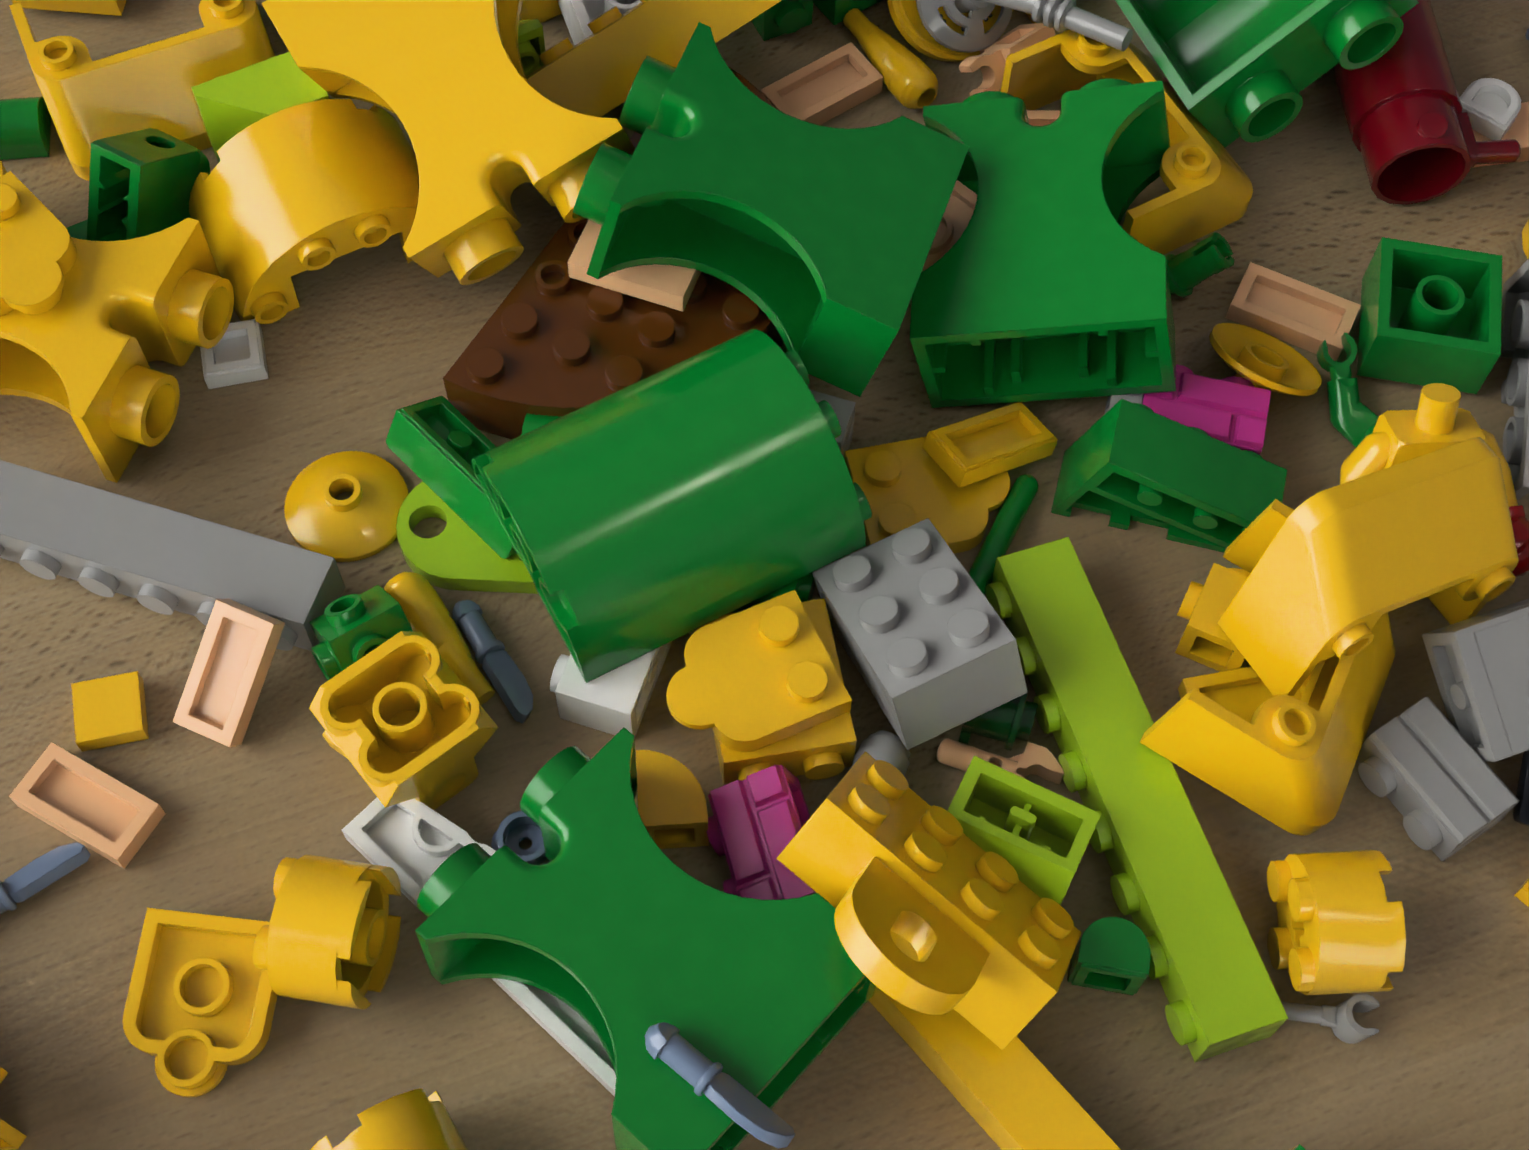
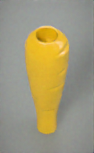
(901, 69)
(431, 617)

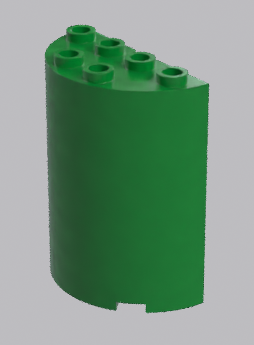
(676, 499)

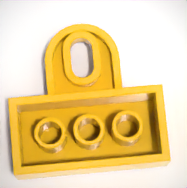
(929, 907)

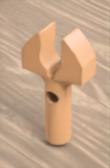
(1034, 760)

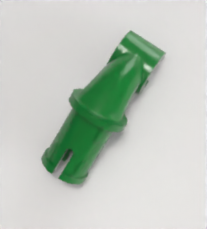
(1198, 264)

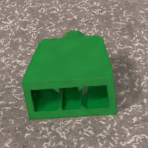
(140, 184)

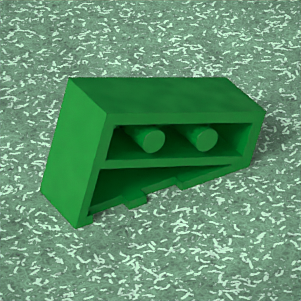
(1166, 477)

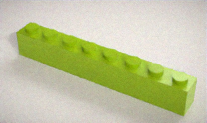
(1146, 823)

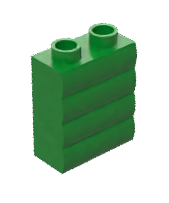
(1249, 59)

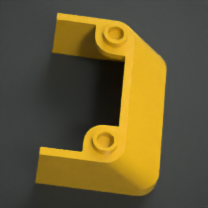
(142, 84)
(1202, 177)
(1372, 547)
(1294, 752)

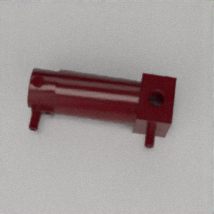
(1411, 117)

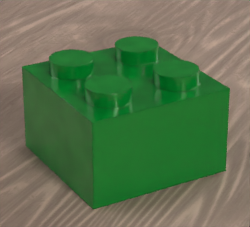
(1430, 315)

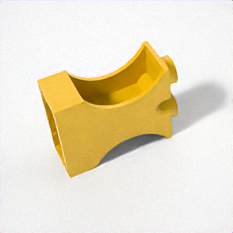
(468, 111)
(115, 316)

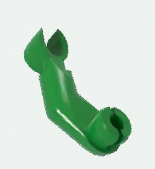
(1346, 410)

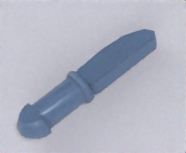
(495, 660)
(40, 874)
(725, 1092)

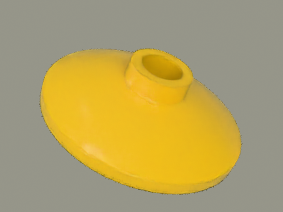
(1264, 360)
(352, 526)

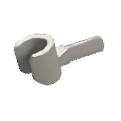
(1337, 1017)

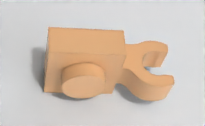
(993, 58)

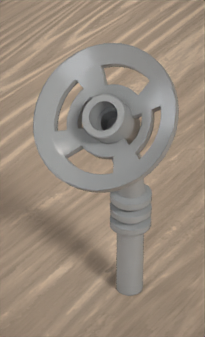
(1056, 13)

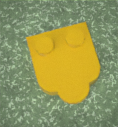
(33, 251)
(910, 487)
(757, 677)
(197, 998)

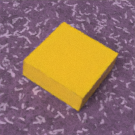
(109, 711)

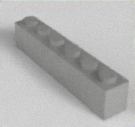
(159, 554)

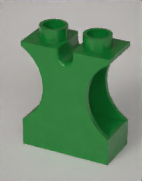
(788, 211)
(1044, 279)
(643, 946)

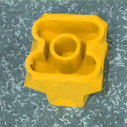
(405, 722)

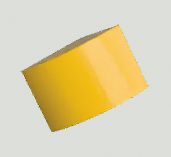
(670, 801)

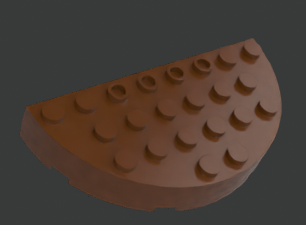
(575, 342)

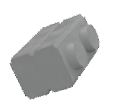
(1433, 780)

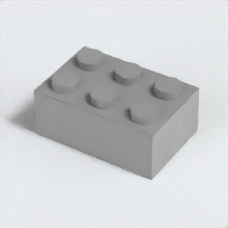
(920, 633)

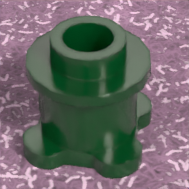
(1003, 723)

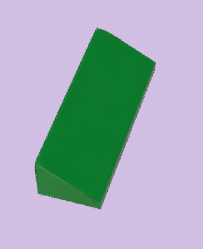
(440, 449)

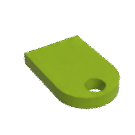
(457, 555)

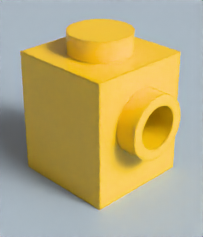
(1203, 607)

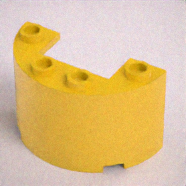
(301, 195)

